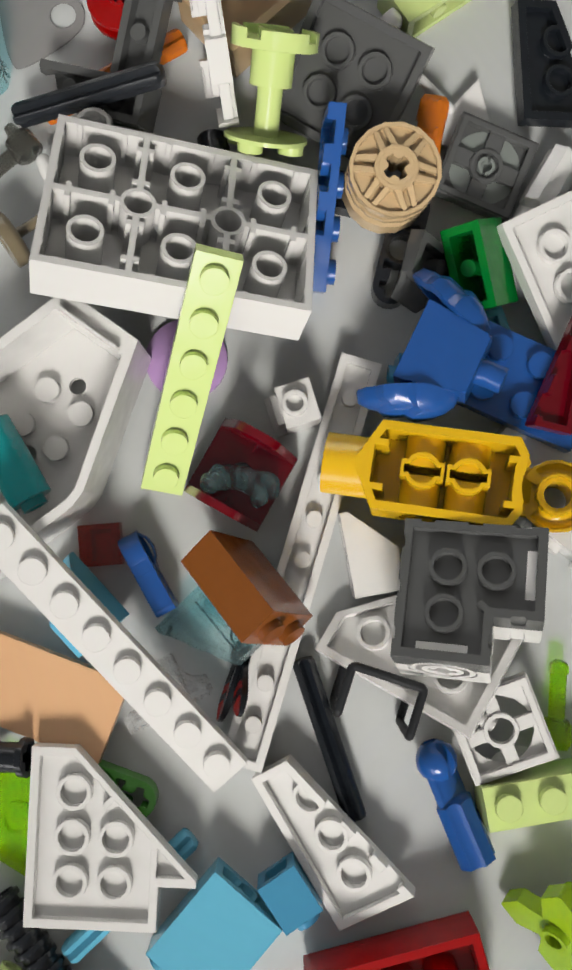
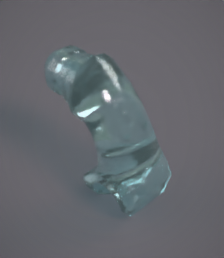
(255, 483)

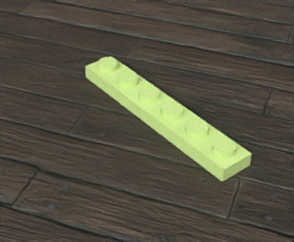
(191, 367)

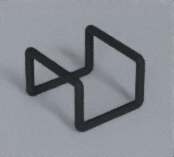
(343, 683)

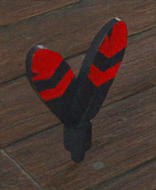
(234, 690)

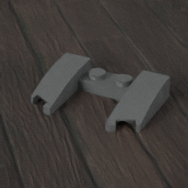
(138, 41)

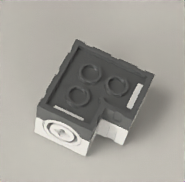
(463, 592)

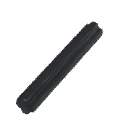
(89, 93)
(329, 738)

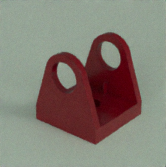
(241, 444)

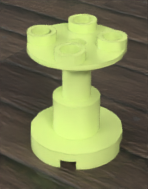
(271, 72)

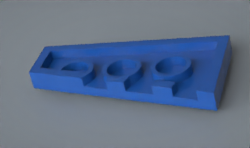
(330, 187)

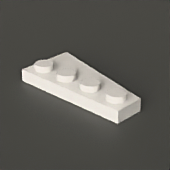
(337, 856)

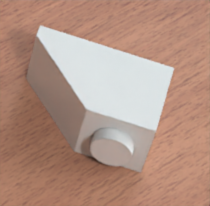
(369, 558)

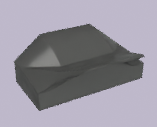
(421, 252)

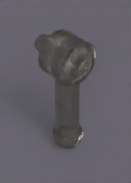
(21, 148)

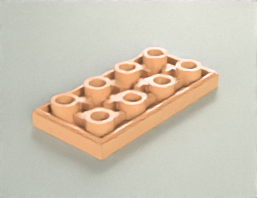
(55, 697)

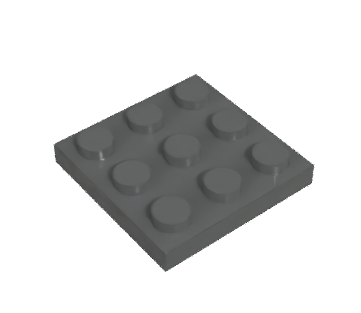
(356, 64)

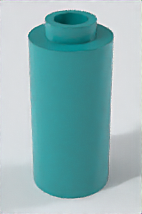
(20, 476)

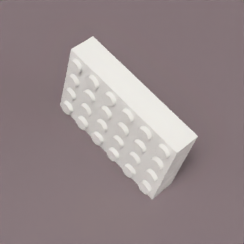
(133, 204)

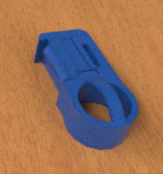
(147, 573)

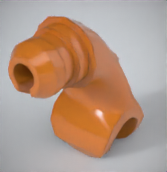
(433, 116)

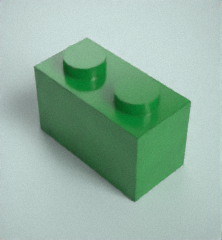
(479, 261)

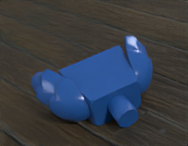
(441, 358)

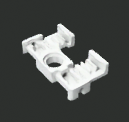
(216, 67)

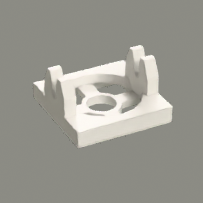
(512, 758)

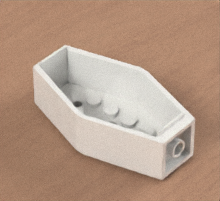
(71, 432)

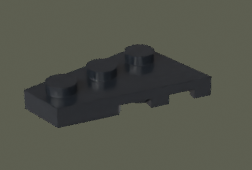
(541, 64)

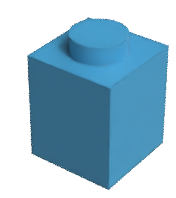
(289, 894)

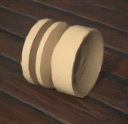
(392, 202)

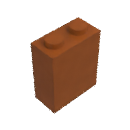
(246, 590)

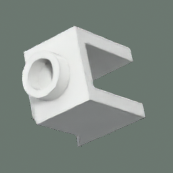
(293, 408)

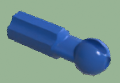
(455, 806)

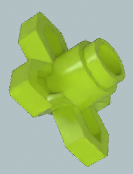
(548, 917)

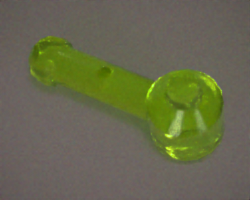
(558, 726)

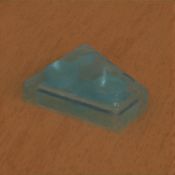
(203, 628)

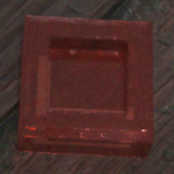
(100, 544)

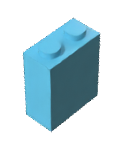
(215, 926)

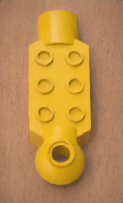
(446, 476)

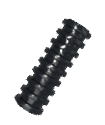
(28, 943)

